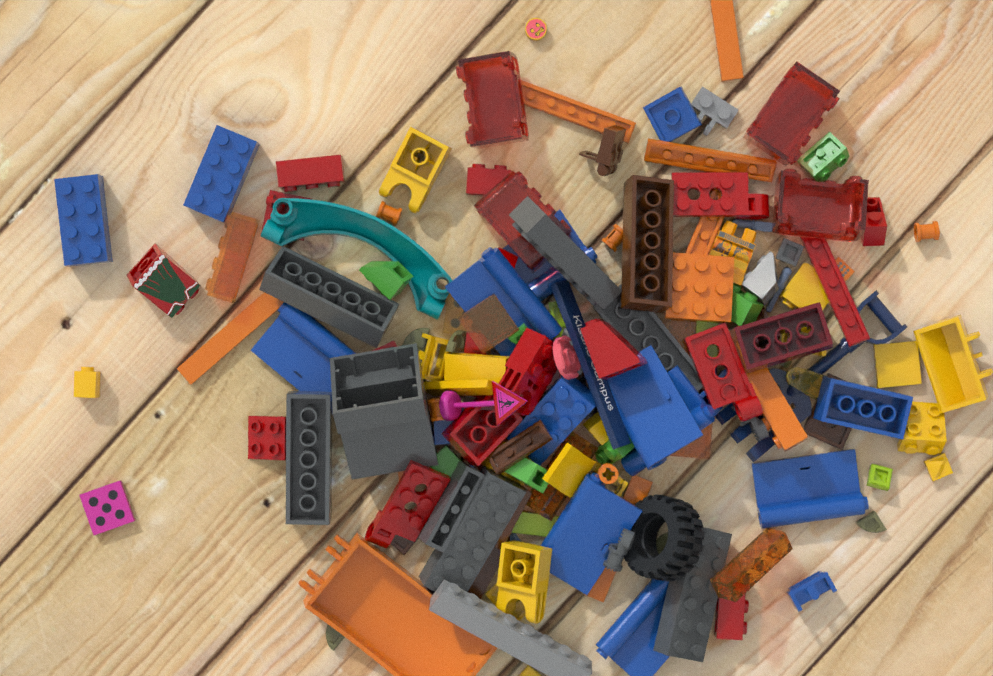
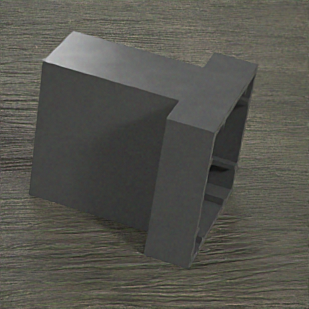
(382, 410)

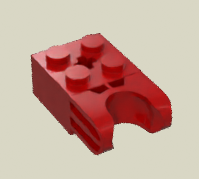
(530, 369)

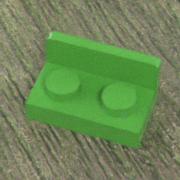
(824, 157)

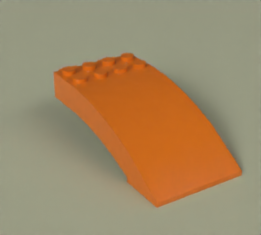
(389, 614)

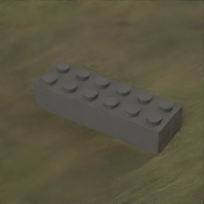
(563, 254)
(329, 296)
(646, 329)
(308, 457)
(476, 534)
(692, 602)

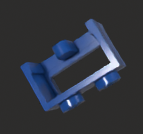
(810, 589)

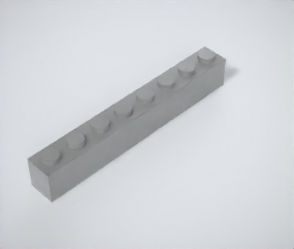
(507, 632)

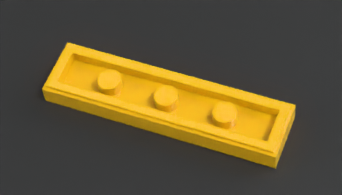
(461, 387)

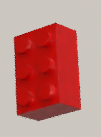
(477, 433)

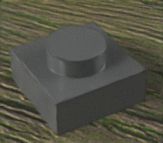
(789, 252)

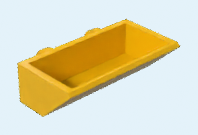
(952, 363)

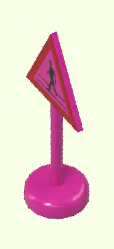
(504, 402)

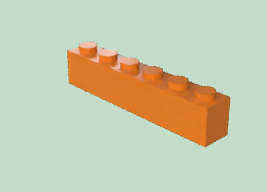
(776, 410)

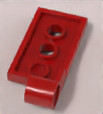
(733, 201)
(735, 385)
(405, 522)

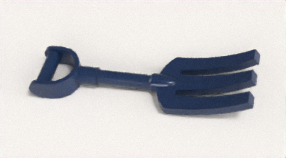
(800, 400)

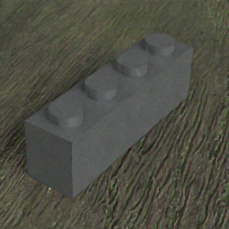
(451, 506)

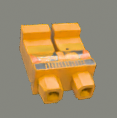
(732, 246)

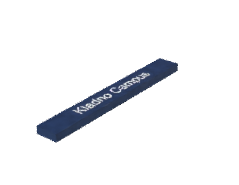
(599, 387)

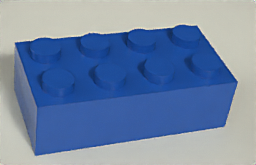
(221, 174)
(83, 220)
(863, 407)
(561, 411)

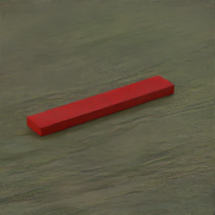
(836, 290)

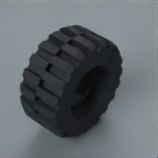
(683, 539)

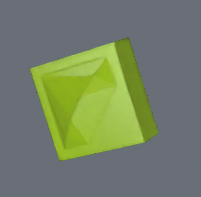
(879, 477)

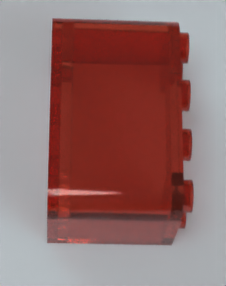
(493, 100)
(791, 114)
(501, 202)
(820, 208)

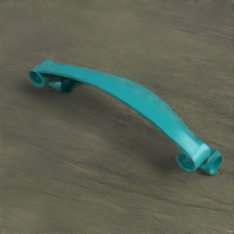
(326, 218)

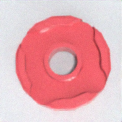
(566, 358)

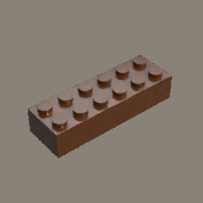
(647, 244)

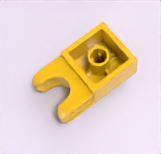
(407, 169)
(523, 576)

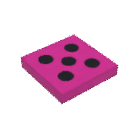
(107, 507)

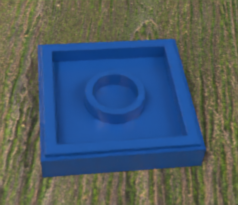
(672, 115)

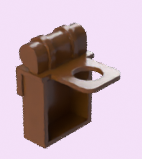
(609, 151)

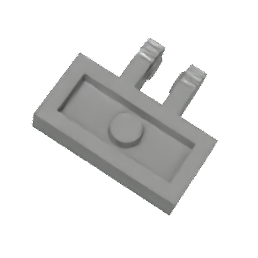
(714, 108)

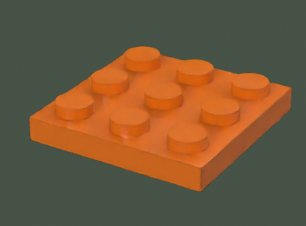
(701, 288)

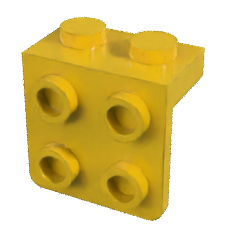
(804, 289)
(924, 430)

